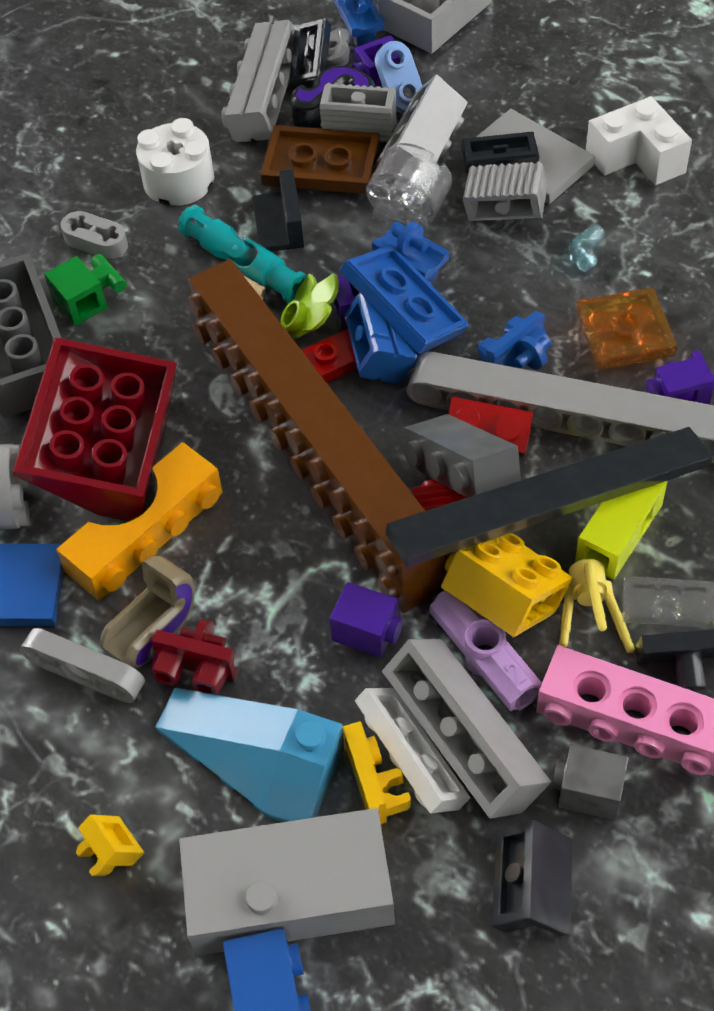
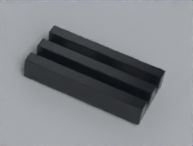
(315, 52)
(500, 149)

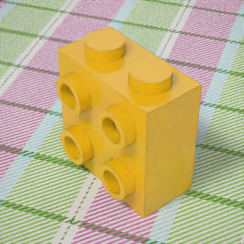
(506, 582)

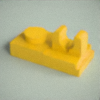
(373, 786)

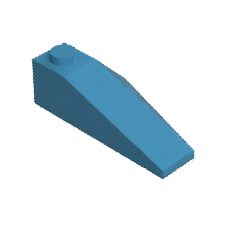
(261, 750)

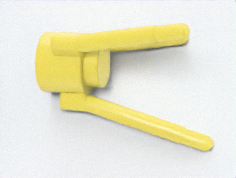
(590, 589)

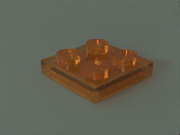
(626, 328)

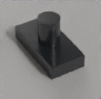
(682, 648)

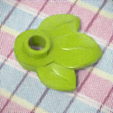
(310, 305)

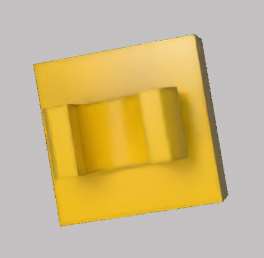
(110, 842)

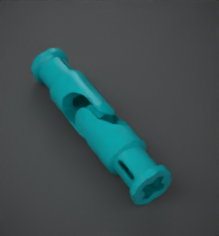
(225, 243)

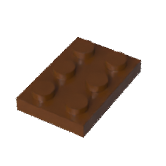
(321, 158)

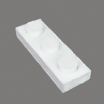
(412, 750)

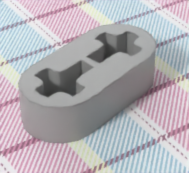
(95, 233)

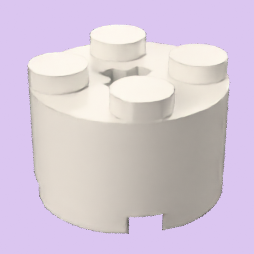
(175, 162)

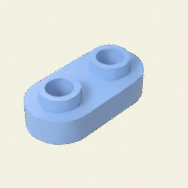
(398, 75)

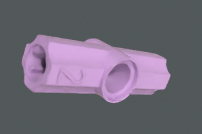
(499, 666)

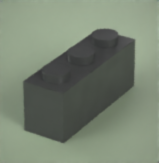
(461, 455)

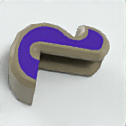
(160, 606)

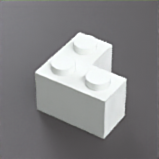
(639, 136)

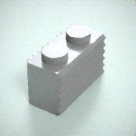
(359, 109)
(505, 192)

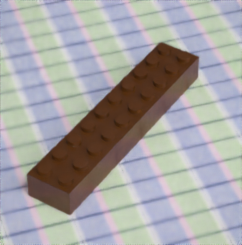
(312, 427)

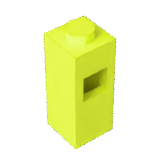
(619, 527)

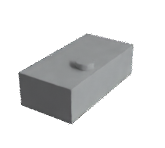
(289, 875)

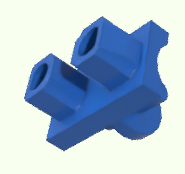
(361, 19)
(418, 250)
(520, 346)

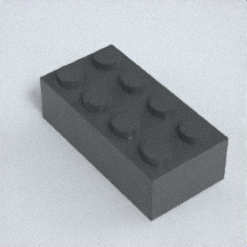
(25, 334)

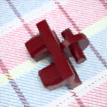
(196, 652)

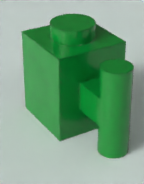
(79, 290)

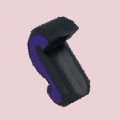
(306, 102)

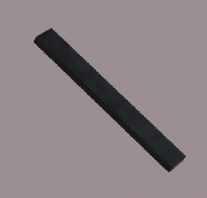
(546, 496)

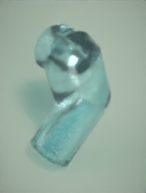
(582, 246)

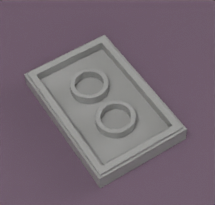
(560, 158)

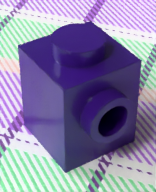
(365, 620)

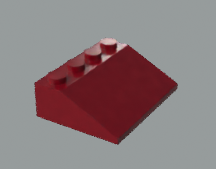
(97, 427)

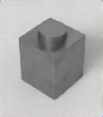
(590, 781)

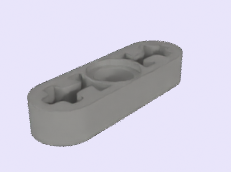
(82, 665)

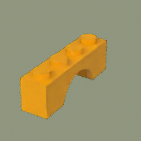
(107, 554)

